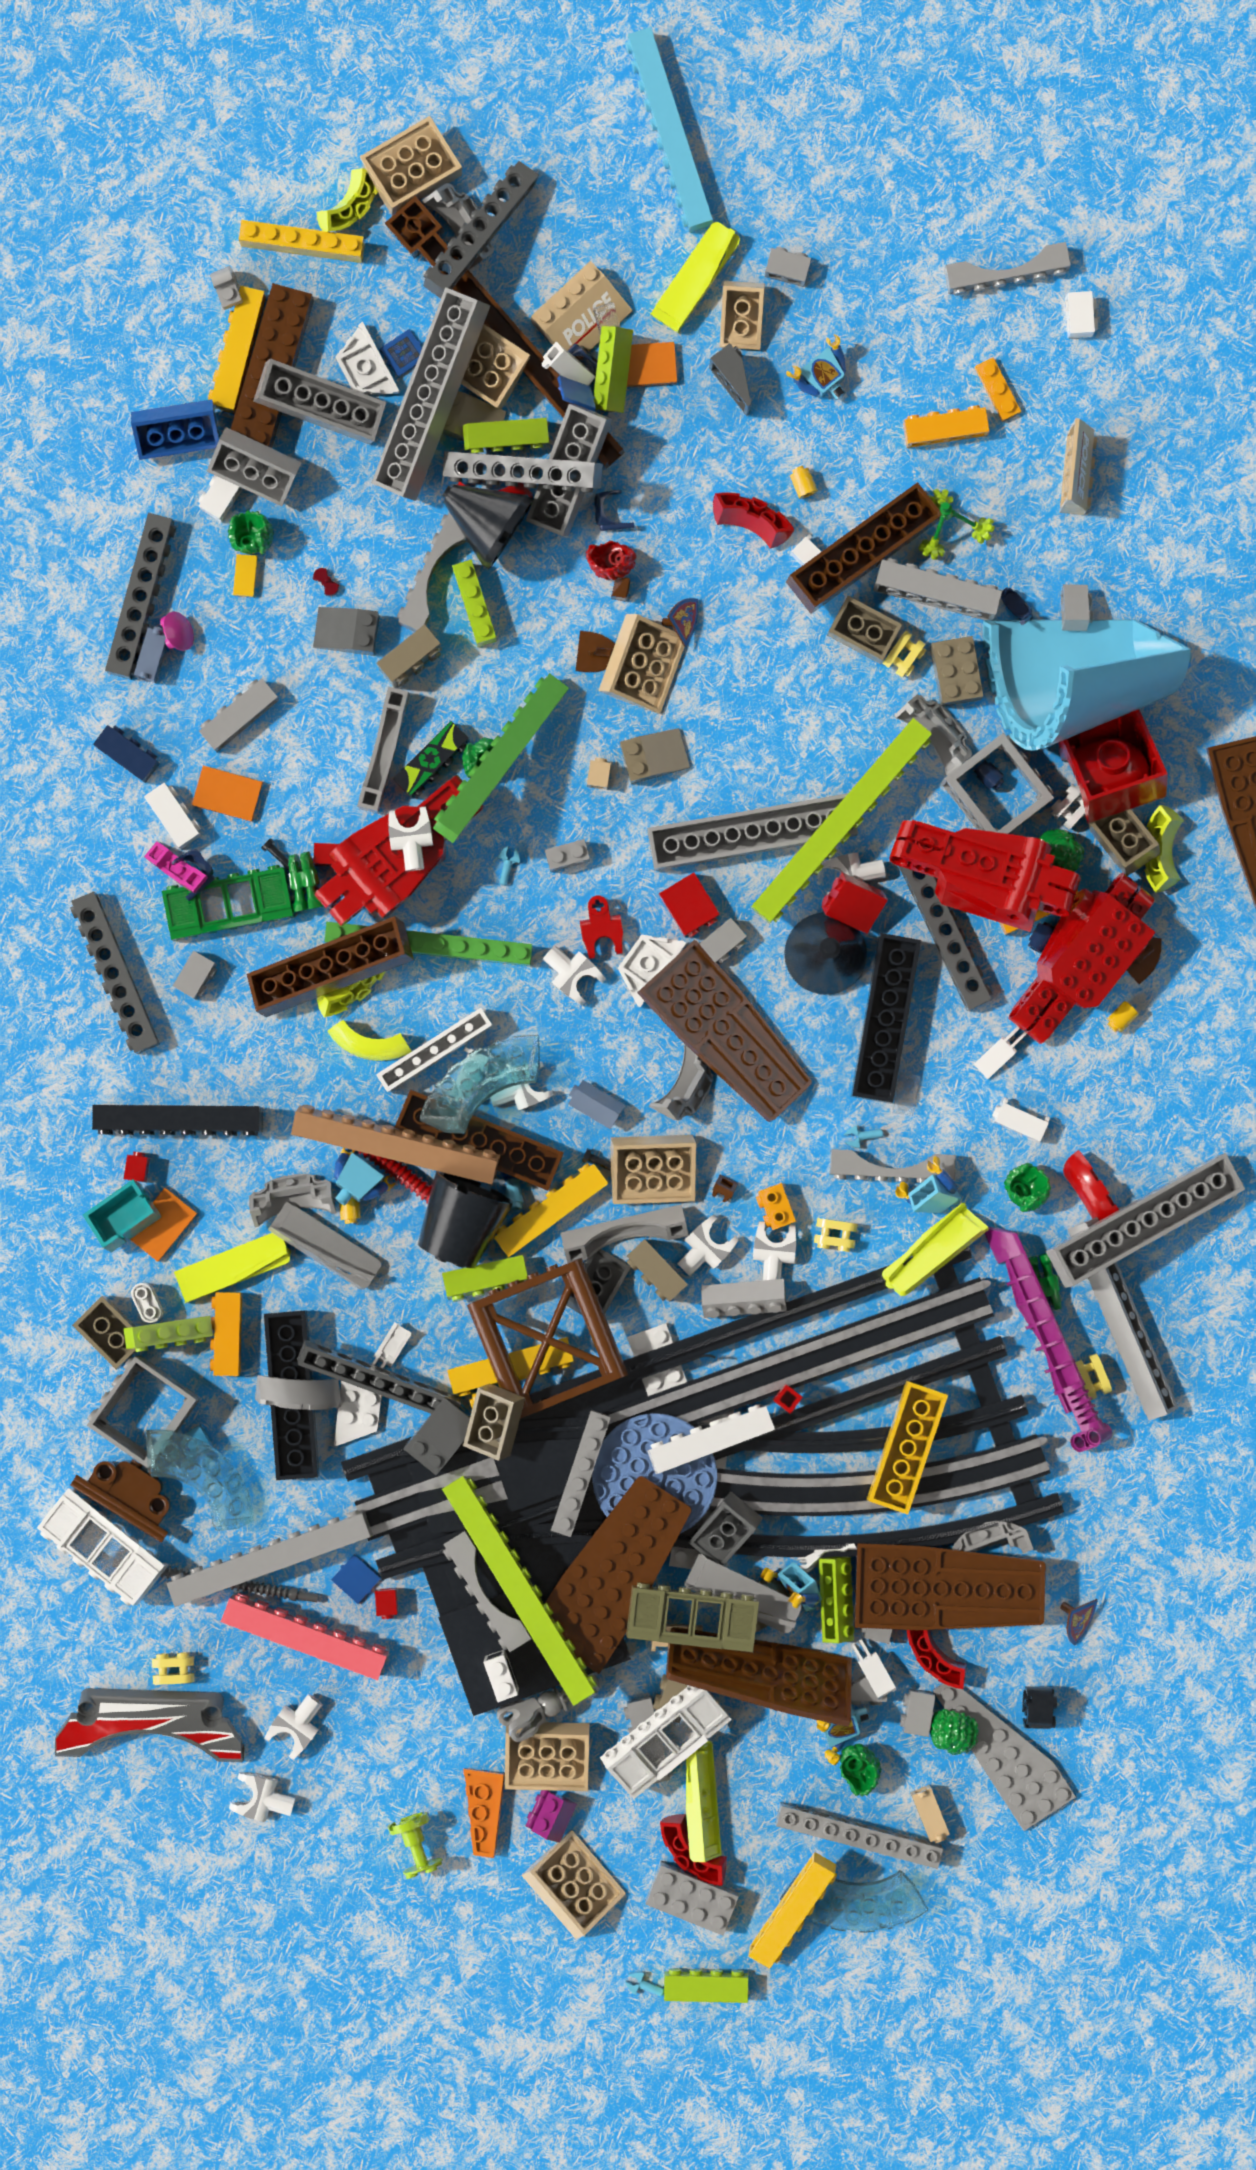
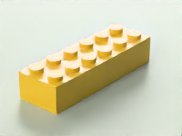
(907, 1447)

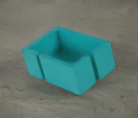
(122, 1215)

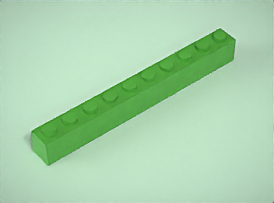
(500, 758)
(451, 946)

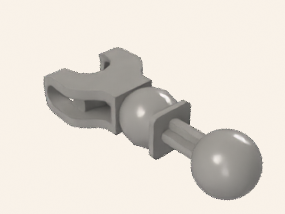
(531, 1712)

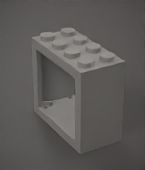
(1032, 776)
(98, 1420)

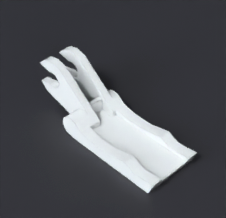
(997, 1055)
(392, 1345)
(813, 1559)
(874, 1672)

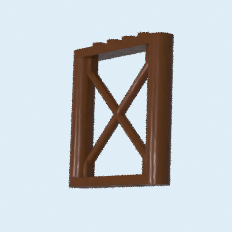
(576, 1280)

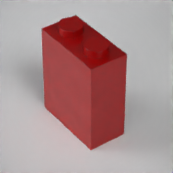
(854, 902)
(689, 905)

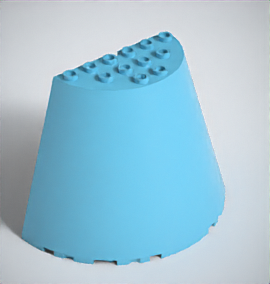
(1075, 680)

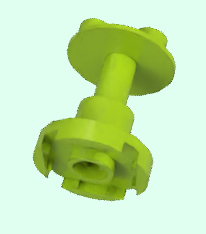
(412, 1837)

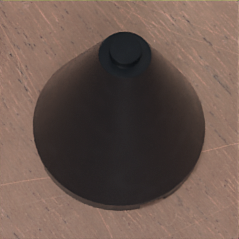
(486, 518)
(825, 954)

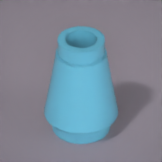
(514, 1192)

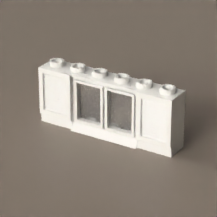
(101, 1547)
(665, 1739)

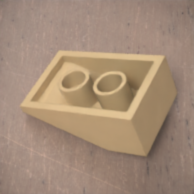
(742, 314)

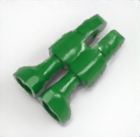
(303, 875)
(1050, 1283)

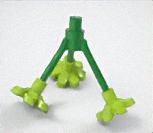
(943, 502)

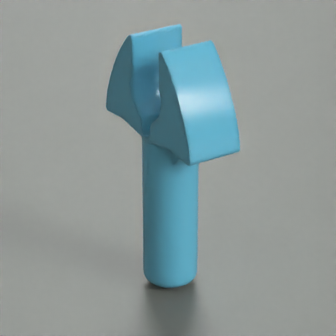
(507, 864)
(862, 1135)
(643, 1984)

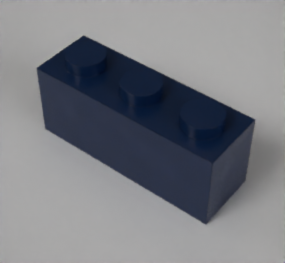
(127, 753)

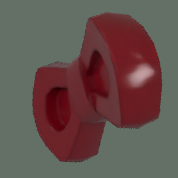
(330, 587)

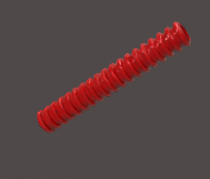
(402, 1174)

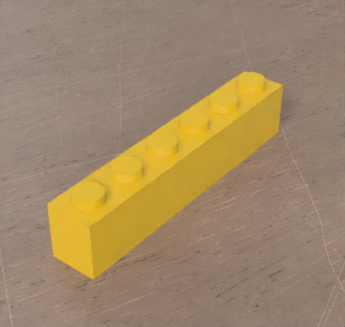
(301, 241)
(237, 350)
(551, 1210)
(480, 1372)
(792, 1910)

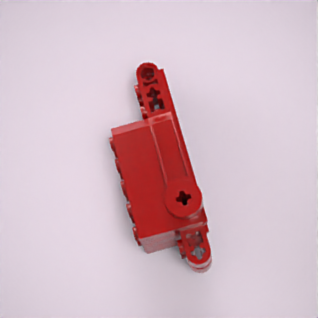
(988, 872)
(373, 874)
(1085, 955)

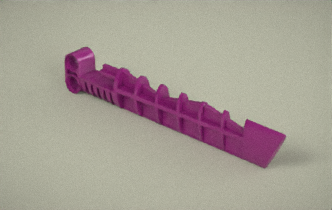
(1038, 1314)

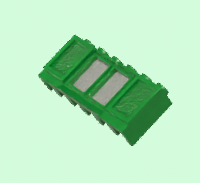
(229, 903)

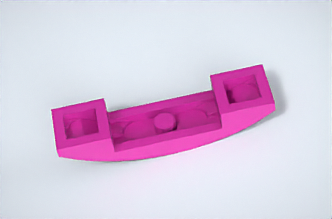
(182, 872)

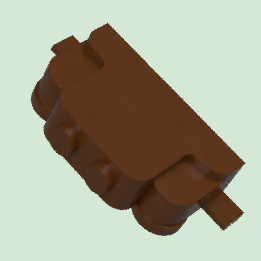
(129, 1494)

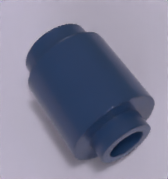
(989, 775)
(1040, 937)

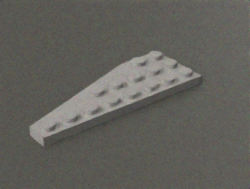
(1017, 1769)

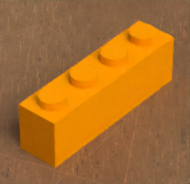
(945, 427)
(227, 1334)

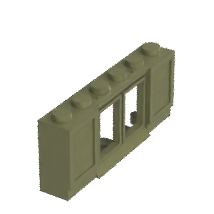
(649, 1617)

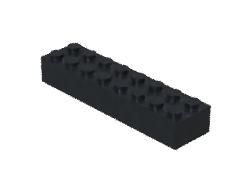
(885, 1018)
(179, 1118)
(292, 1428)

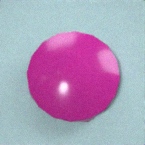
(177, 631)

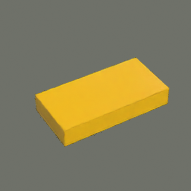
(245, 575)

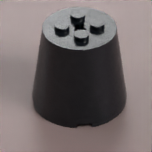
(461, 1219)

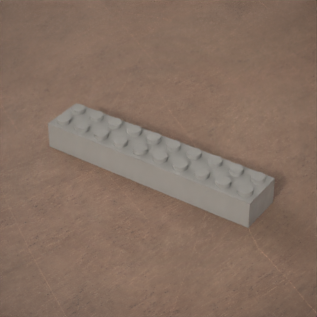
(430, 394)
(739, 833)
(1145, 1220)

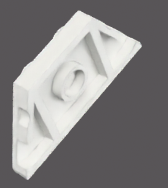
(364, 365)
(646, 960)
(357, 1413)

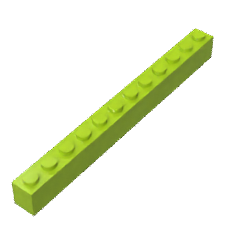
(841, 820)
(519, 1590)

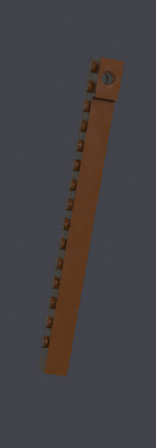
(421, 235)

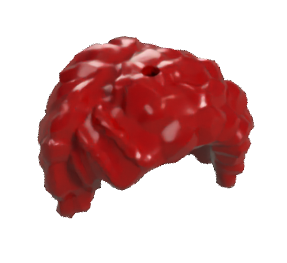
(611, 560)

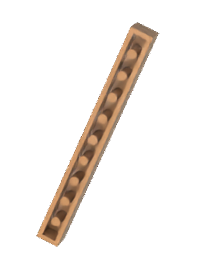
(395, 1144)

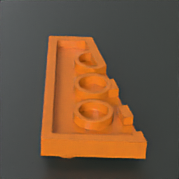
(484, 1798)

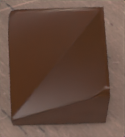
(621, 589)

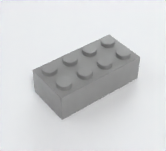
(253, 466)
(691, 1899)

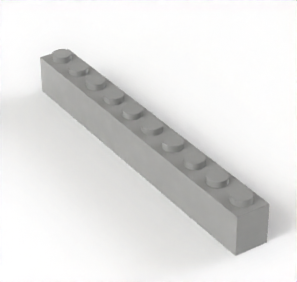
(1130, 1337)
(269, 1558)

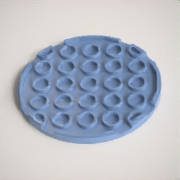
(625, 1458)

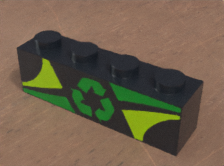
(431, 760)

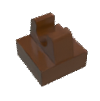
(725, 1187)

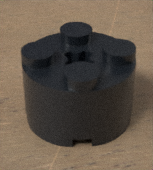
(1038, 1707)

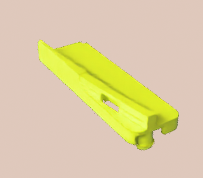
(696, 276)
(934, 1250)
(232, 1266)
(702, 1805)

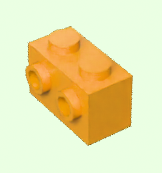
(775, 1206)

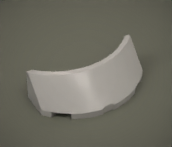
(455, 210)
(946, 732)
(689, 1089)
(296, 1189)
(298, 1393)
(999, 1534)

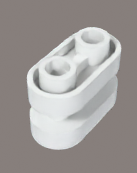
(1060, 807)
(147, 1302)

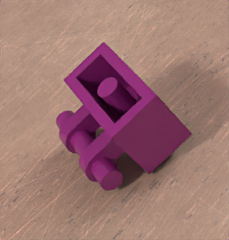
(550, 1815)

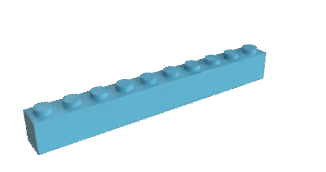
(669, 130)

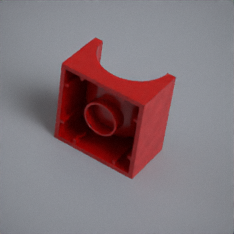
(1115, 766)

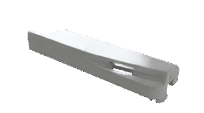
(325, 1246)
(718, 1578)

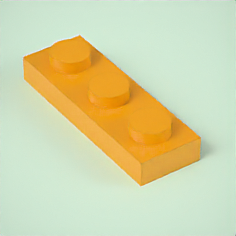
(997, 389)

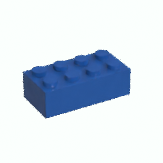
(175, 429)

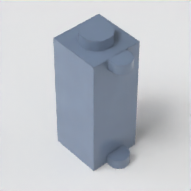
(151, 655)
(595, 1104)

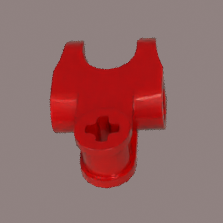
(601, 925)

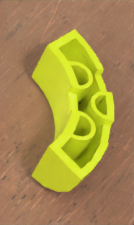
(352, 206)
(1163, 827)
(338, 1000)
(369, 1048)

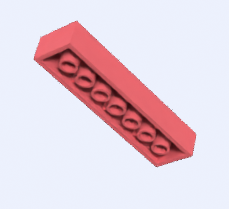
(305, 1636)

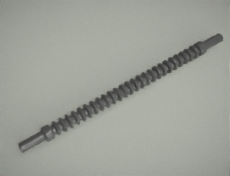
(292, 1594)

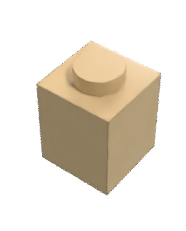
(598, 774)

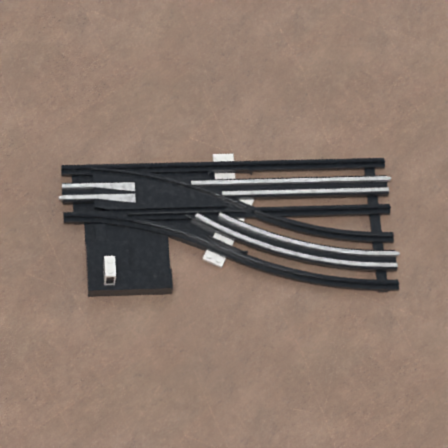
(531, 1481)

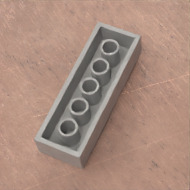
(319, 401)
(577, 440)
(937, 590)

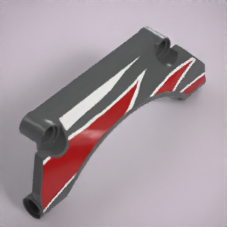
(182, 1715)

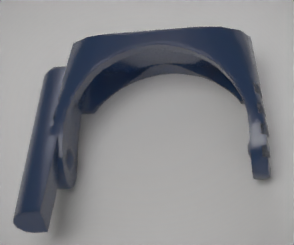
(577, 350)
(600, 517)
(1016, 605)
(196, 857)

